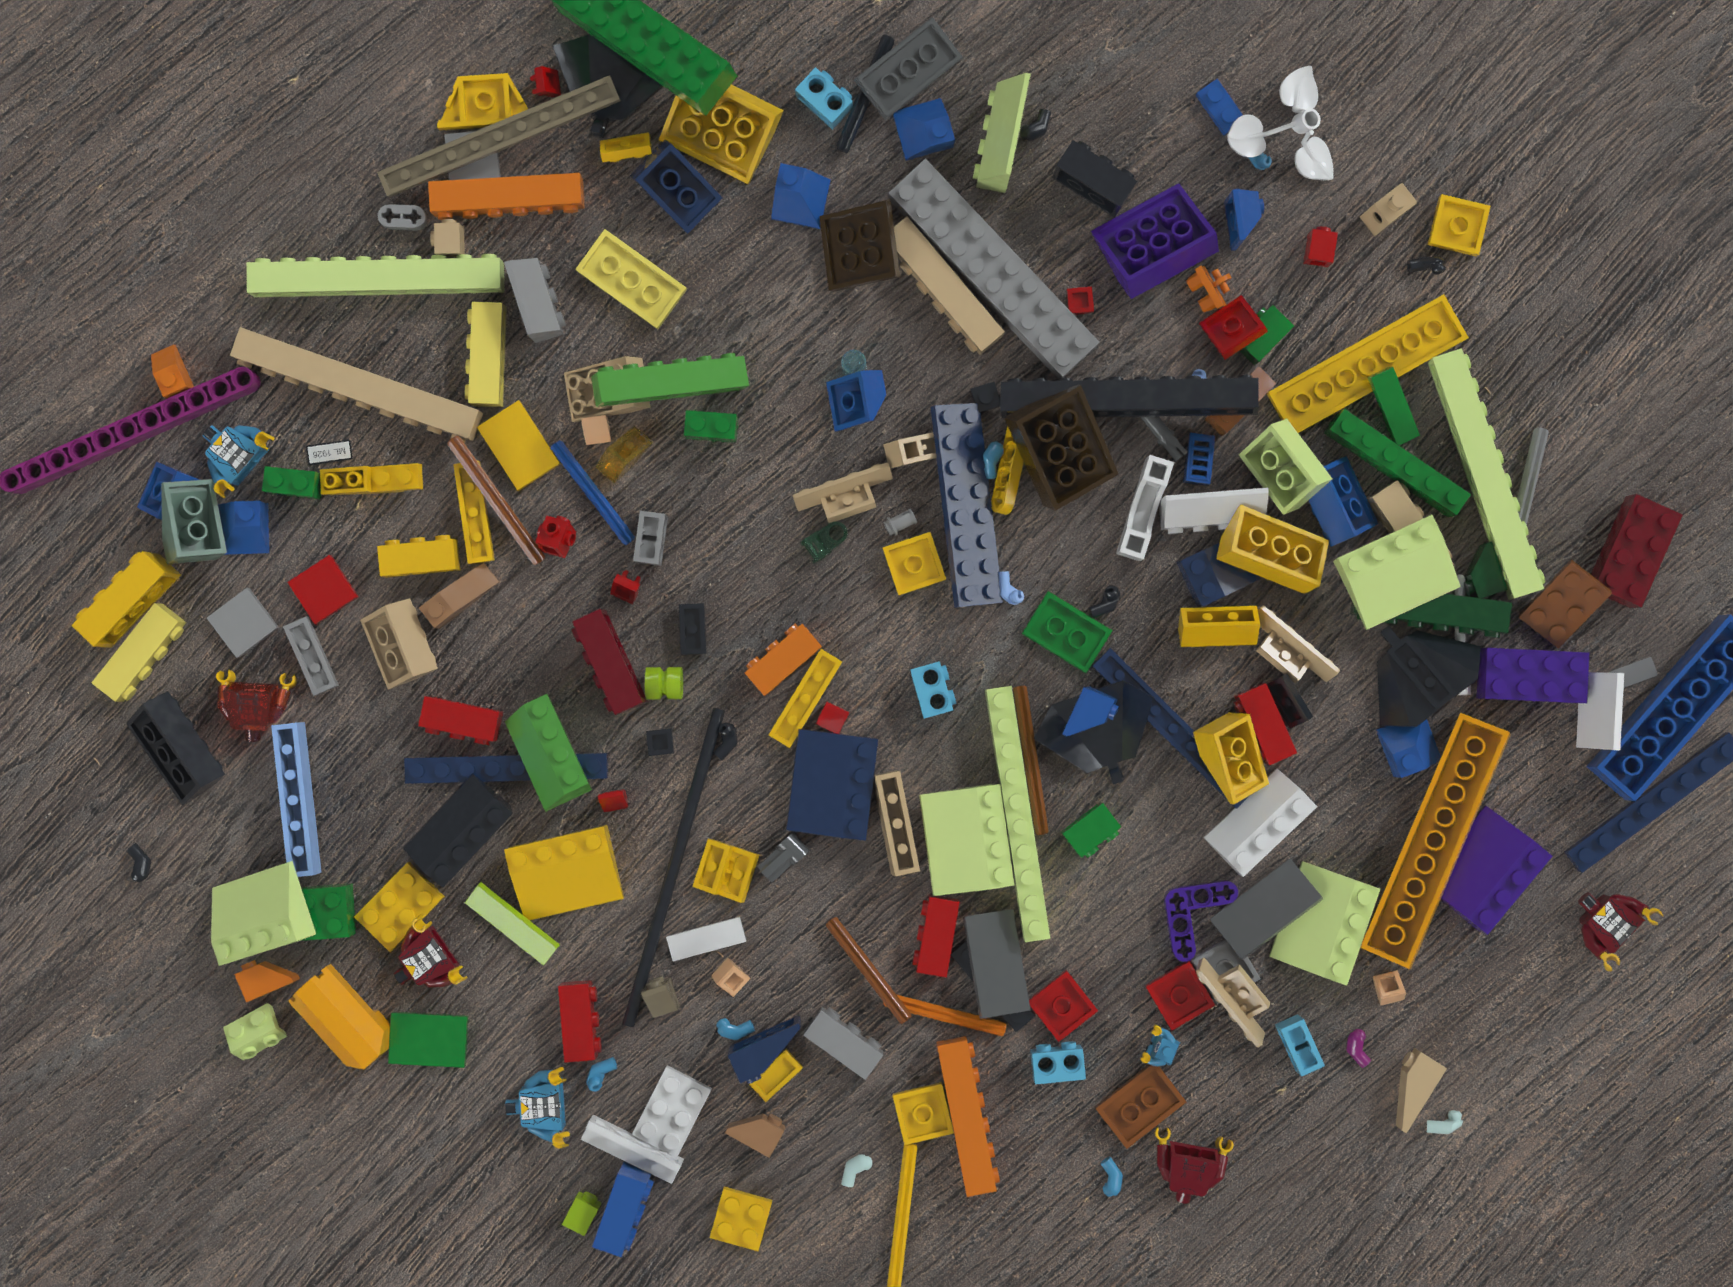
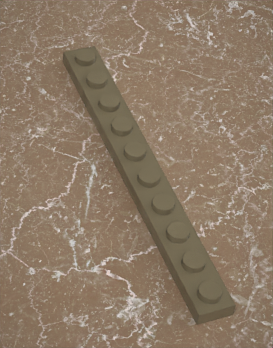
(499, 136)

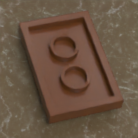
(1565, 604)
(1140, 1104)

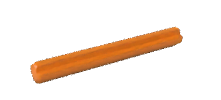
(953, 1016)

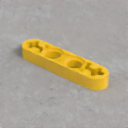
(1006, 491)

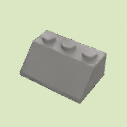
(535, 299)

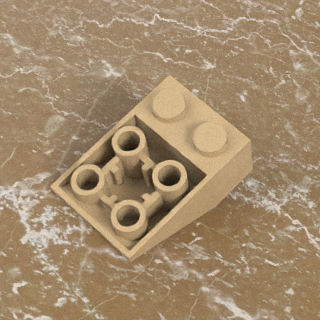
(581, 392)

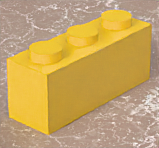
(418, 556)
(1218, 626)

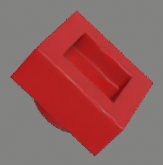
(1080, 300)

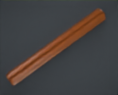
(868, 970)

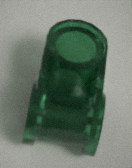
(824, 541)

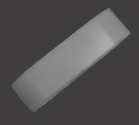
(402, 211)

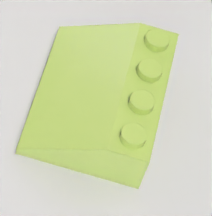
(1002, 133)
(1398, 572)
(966, 839)
(258, 914)
(1330, 932)

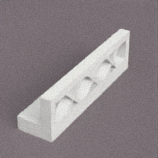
(631, 1149)

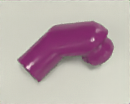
(1355, 1047)

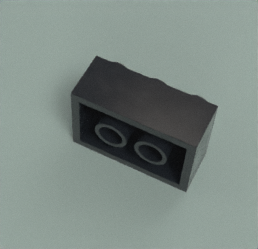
(1094, 178)

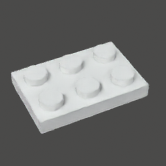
(671, 1111)

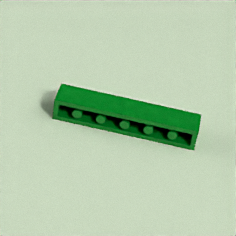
(1397, 463)

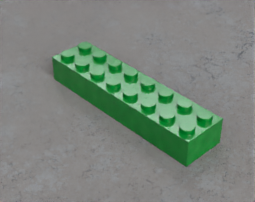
(655, 48)

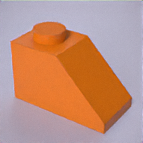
(170, 372)
(262, 978)

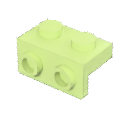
(254, 1032)

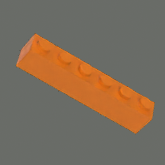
(506, 195)
(966, 1116)

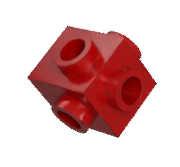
(556, 536)

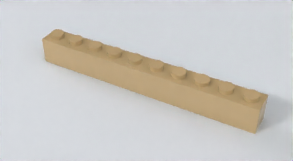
(356, 384)

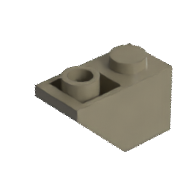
(660, 996)

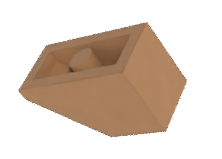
(758, 1132)

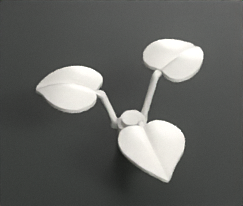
(1301, 92)

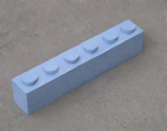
(296, 798)

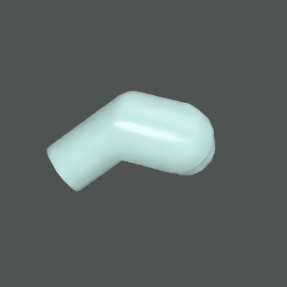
(1445, 1127)
(853, 1166)

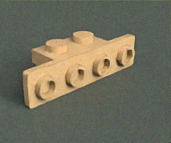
(845, 495)
(1290, 651)
(1238, 996)

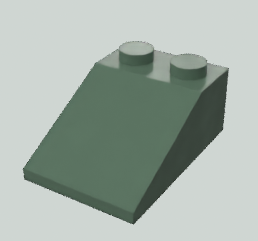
(191, 522)

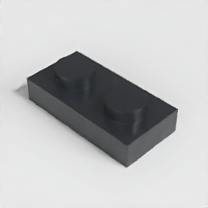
(692, 629)
(1289, 701)

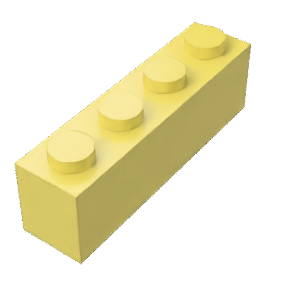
(486, 354)
(139, 652)

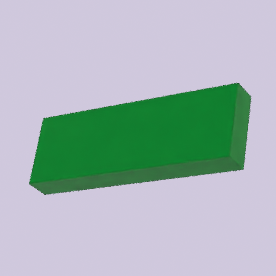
(1393, 406)

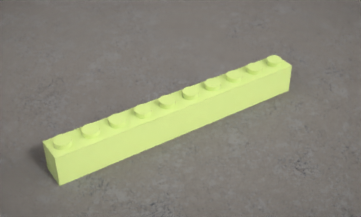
(375, 277)
(1485, 472)
(1017, 814)

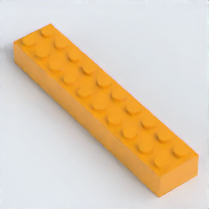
(1435, 840)

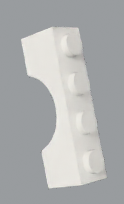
(1144, 507)

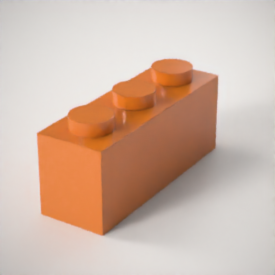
(782, 658)

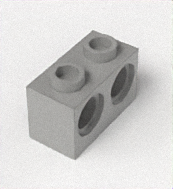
(650, 538)

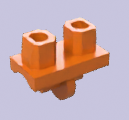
(1214, 298)

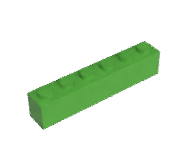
(669, 381)

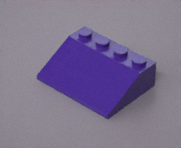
(1156, 240)
(1492, 870)

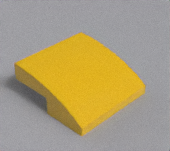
(726, 870)

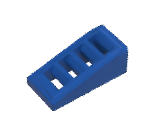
(1197, 479)

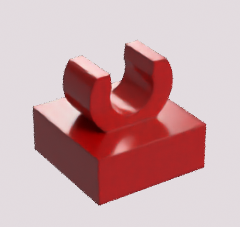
(546, 82)
(625, 588)

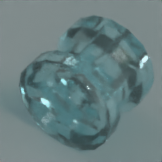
(854, 359)

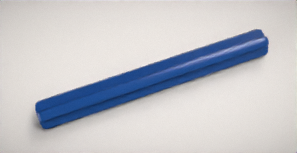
(592, 492)

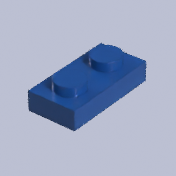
(1219, 105)

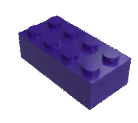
(1533, 675)

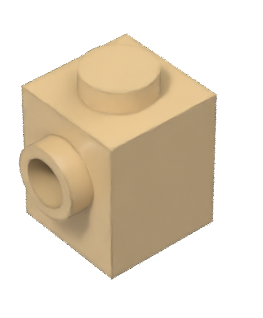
(448, 238)

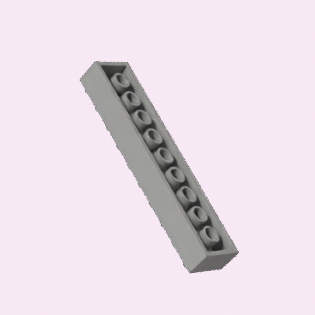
(993, 269)

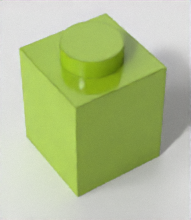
(582, 1213)

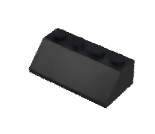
(175, 747)
(458, 830)

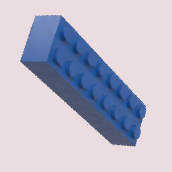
(1670, 713)

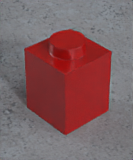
(1320, 247)

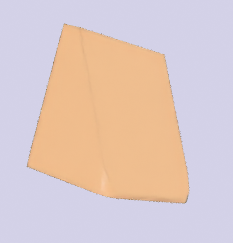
(596, 430)
(730, 977)
(1389, 987)

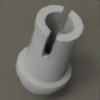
(899, 522)

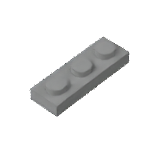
(310, 656)

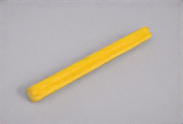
(902, 1215)

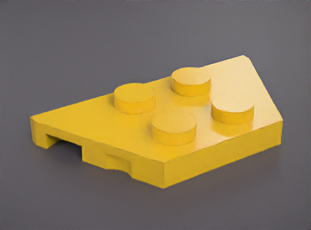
(481, 102)

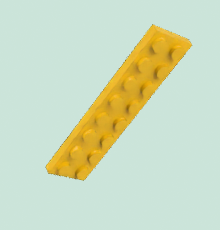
(1345, 375)

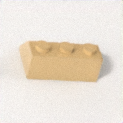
(399, 643)

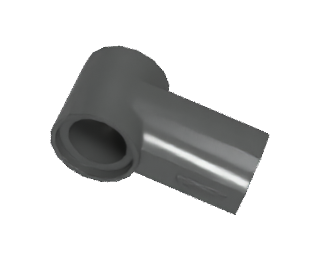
(787, 854)

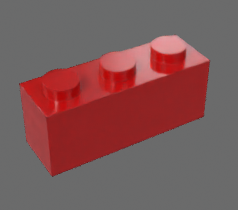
(460, 720)
(1267, 722)
(936, 935)
(579, 1021)

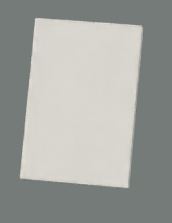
(1601, 717)

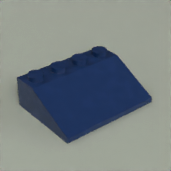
(832, 784)

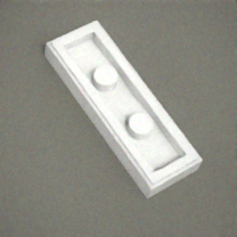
(706, 938)

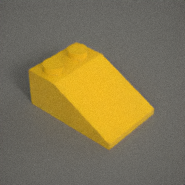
(1232, 755)

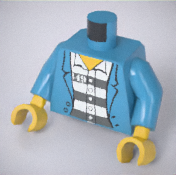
(234, 454)
(542, 1106)

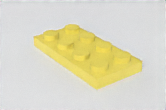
(631, 279)

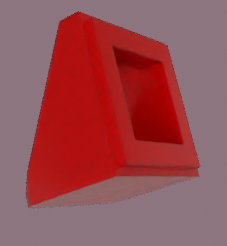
(832, 718)
(613, 800)

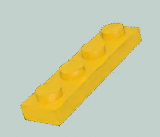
(474, 518)
(805, 698)

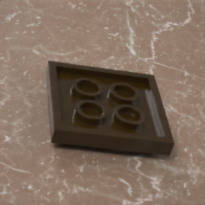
(859, 246)

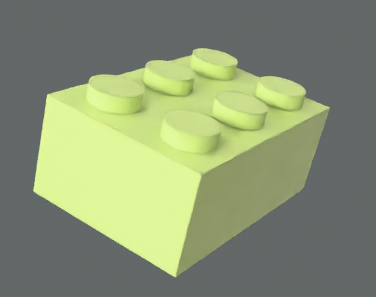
(1285, 466)

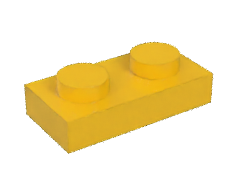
(625, 147)

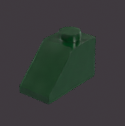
(1484, 573)

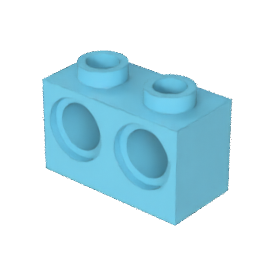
(819, 102)
(925, 691)
(1299, 1045)
(1057, 1071)

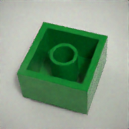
(331, 910)

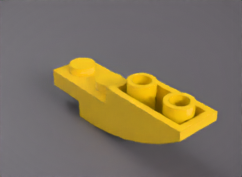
(371, 479)

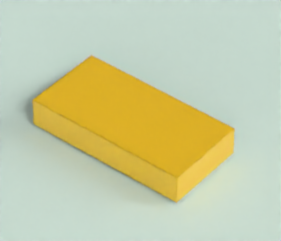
(777, 1075)

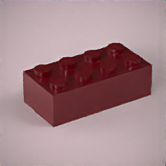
(1635, 549)
(609, 662)

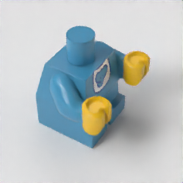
(1162, 1048)

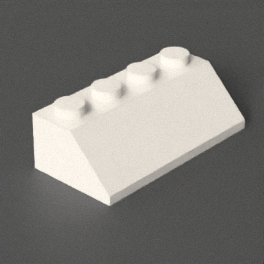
(1208, 508)
(1260, 823)

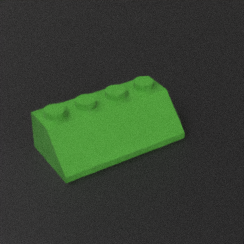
(547, 753)

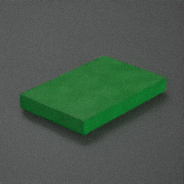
(1066, 632)
(428, 1039)

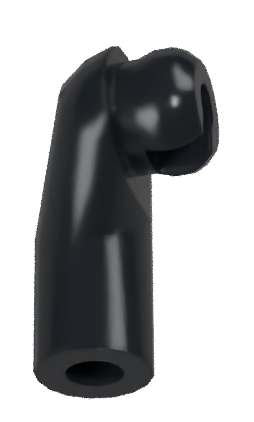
(1038, 128)
(1425, 263)
(1108, 603)
(729, 740)
(141, 865)

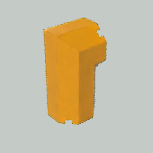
(342, 1018)

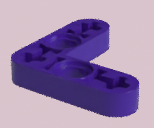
(1189, 903)

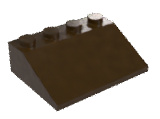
(1061, 447)

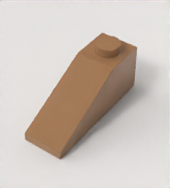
(458, 596)

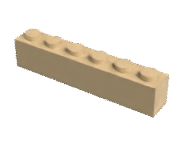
(945, 288)

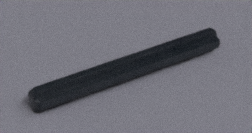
(861, 102)

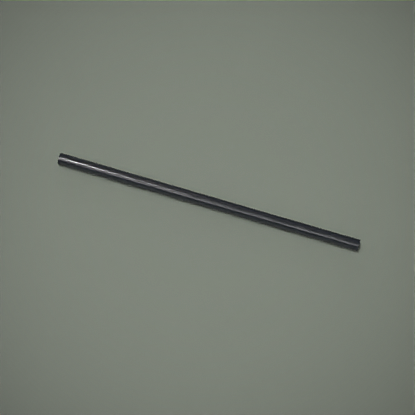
(673, 867)

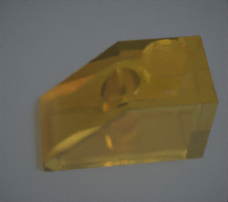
(623, 454)

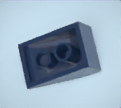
(676, 186)
(1211, 578)
(756, 1053)

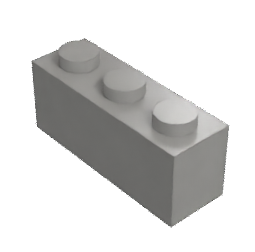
(844, 1042)

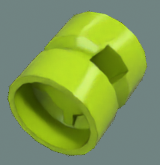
(663, 683)

